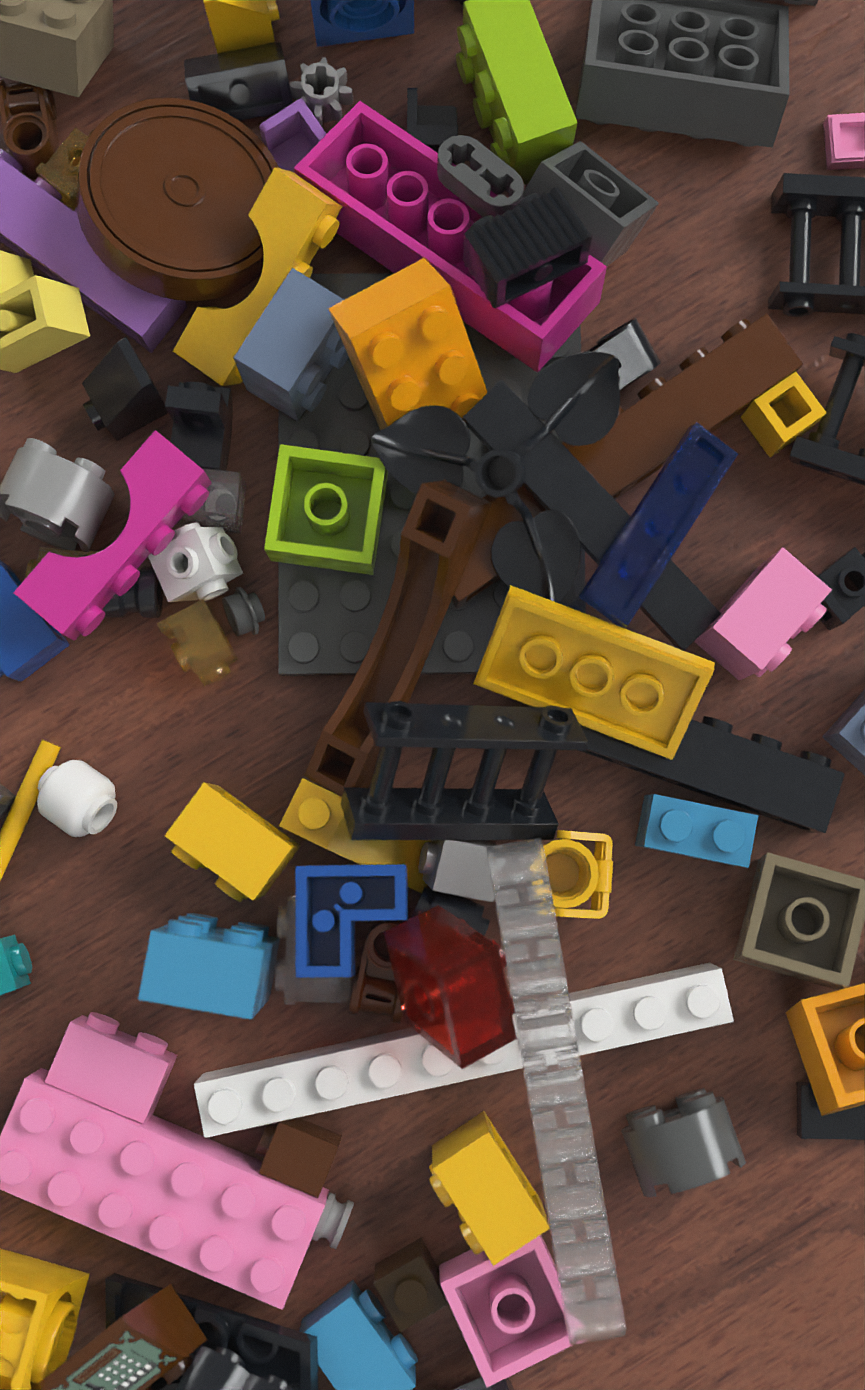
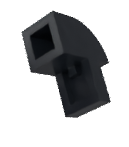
(201, 422)

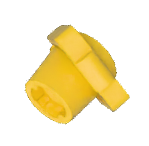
(579, 874)

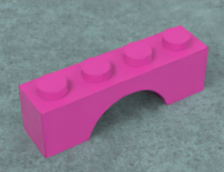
(76, 589)

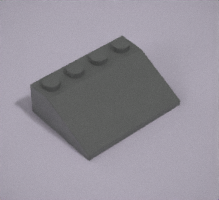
(687, 68)

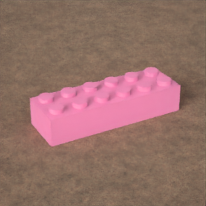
(158, 1190)

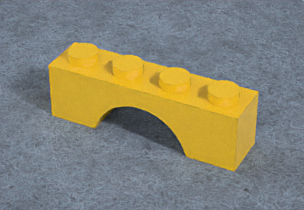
(292, 226)

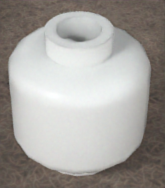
(76, 798)

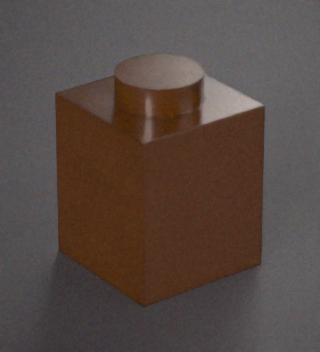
(298, 1154)

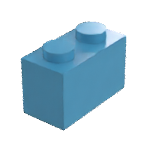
(696, 830)
(356, 1344)

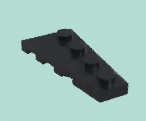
(259, 1343)

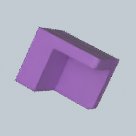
(291, 134)

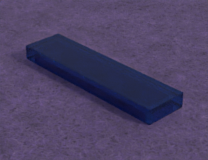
(658, 525)

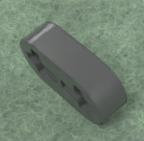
(484, 174)

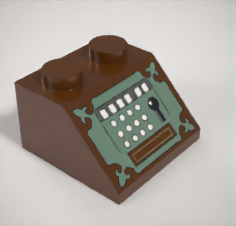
(134, 1350)

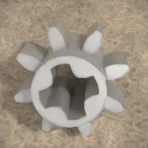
(324, 78)

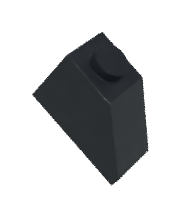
(122, 393)

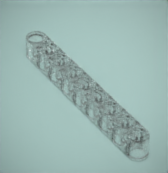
(556, 1092)

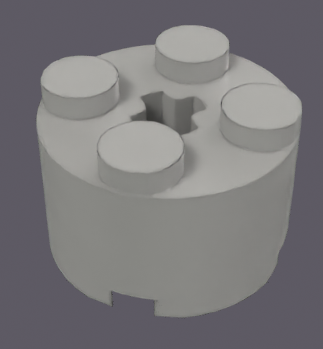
(54, 496)

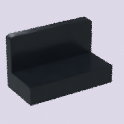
(241, 81)

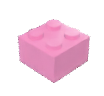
(763, 615)
(507, 1309)

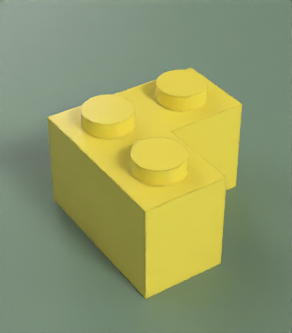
(35, 315)

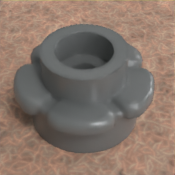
(243, 612)

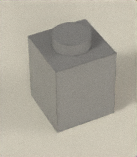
(457, 867)

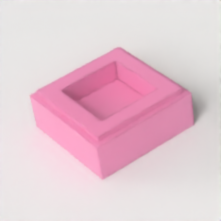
(845, 141)

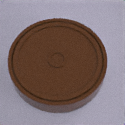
(171, 198)

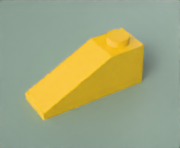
(320, 819)

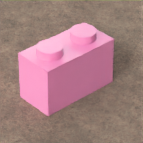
(112, 1066)

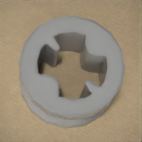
(333, 1220)

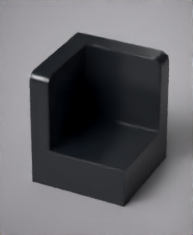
(430, 123)

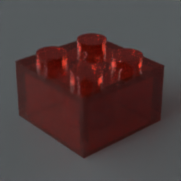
(451, 985)

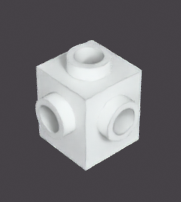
(196, 563)

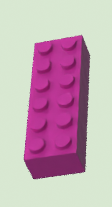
(405, 214)

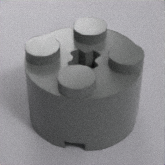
(683, 1143)

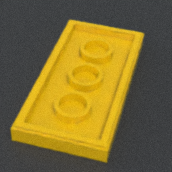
(598, 669)

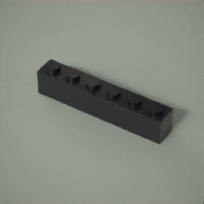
(737, 772)

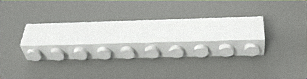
(408, 1063)

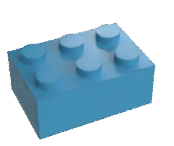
(210, 966)

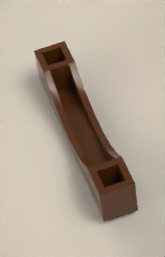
(428, 570)

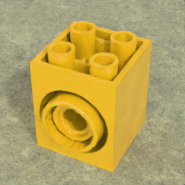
(36, 1318)

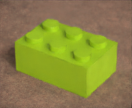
(514, 83)

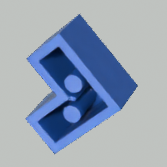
(330, 903)

